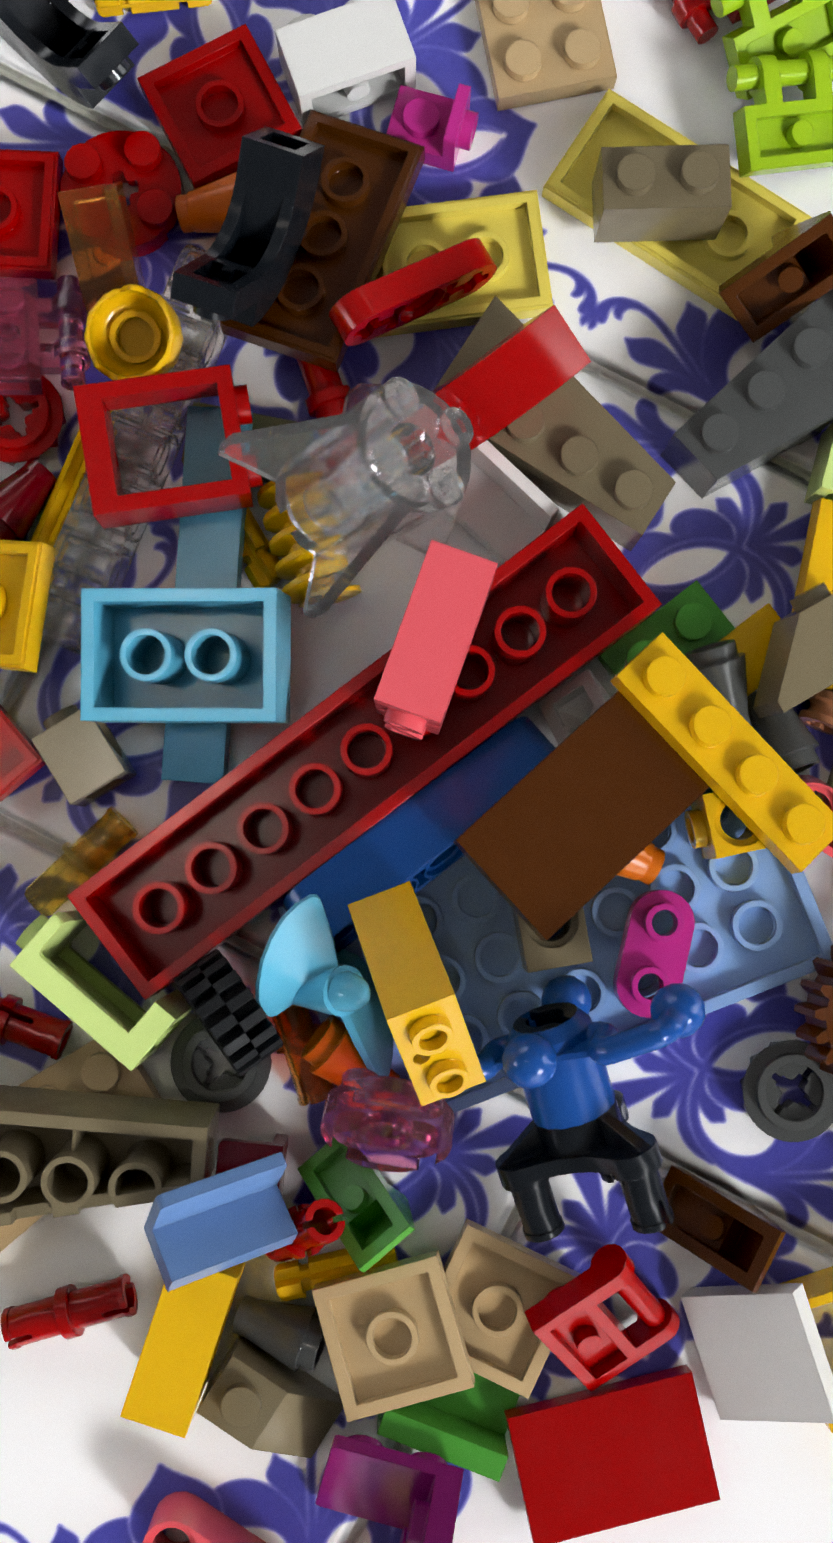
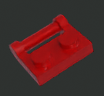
(586, 1332)

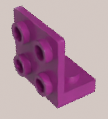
(392, 1488)

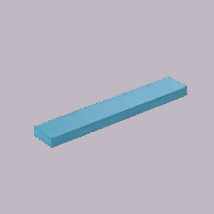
(206, 558)

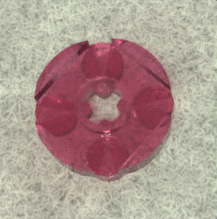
(385, 1122)

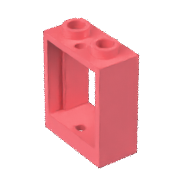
(433, 640)

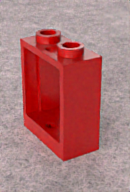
(100, 453)

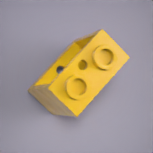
(416, 994)
(180, 1352)

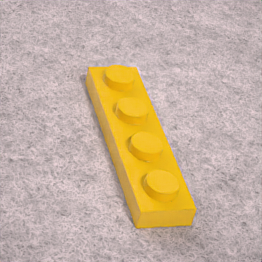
(727, 753)

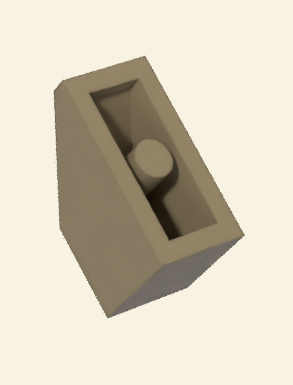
(798, 654)
(268, 1402)

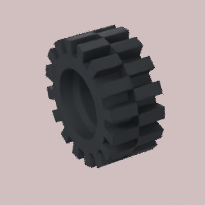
(228, 1012)

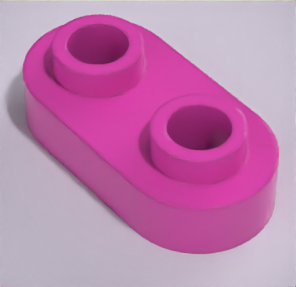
(648, 952)

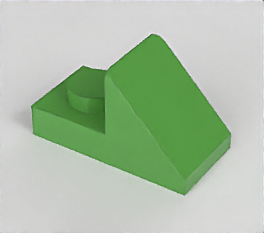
(373, 1210)

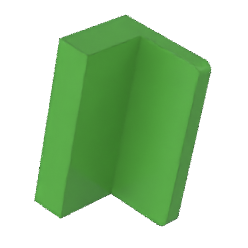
(459, 1427)

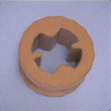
(820, 712)

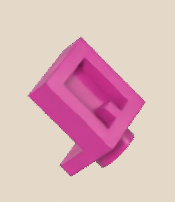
(436, 123)

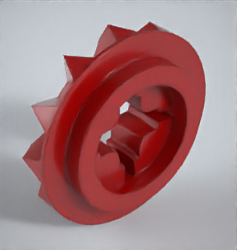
(42, 425)

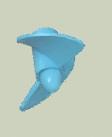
(307, 972)

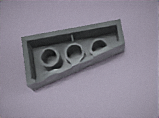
(764, 409)

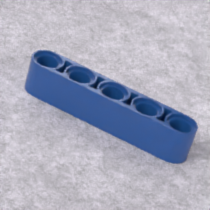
(419, 835)

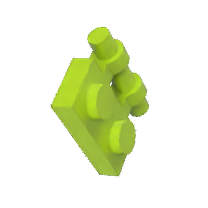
(781, 32)
(781, 134)

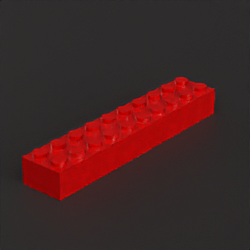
(344, 771)

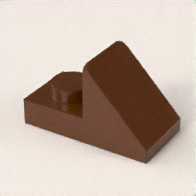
(783, 278)
(720, 1230)

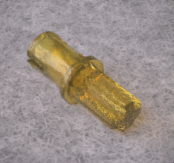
(80, 861)

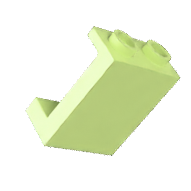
(89, 996)

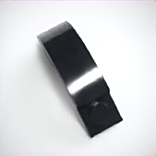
(68, 47)
(260, 232)

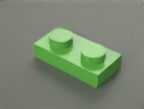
(686, 620)

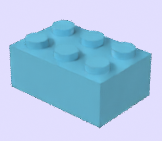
(185, 655)

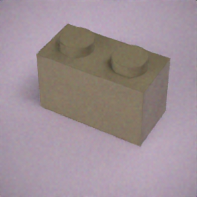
(661, 193)

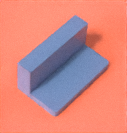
(219, 1222)

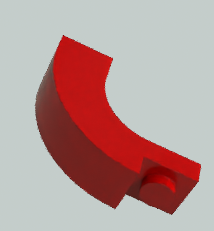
(515, 374)

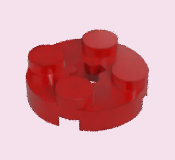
(139, 162)

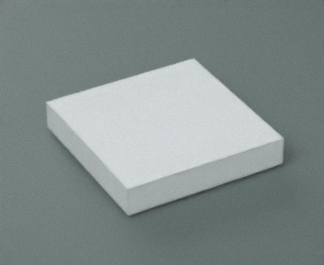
(761, 1353)

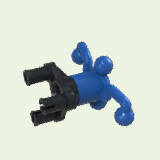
(573, 1107)

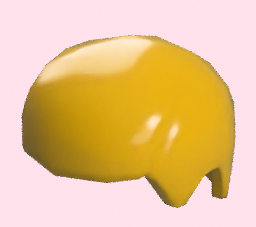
(133, 333)

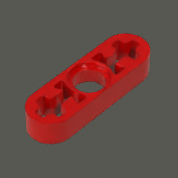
(412, 292)

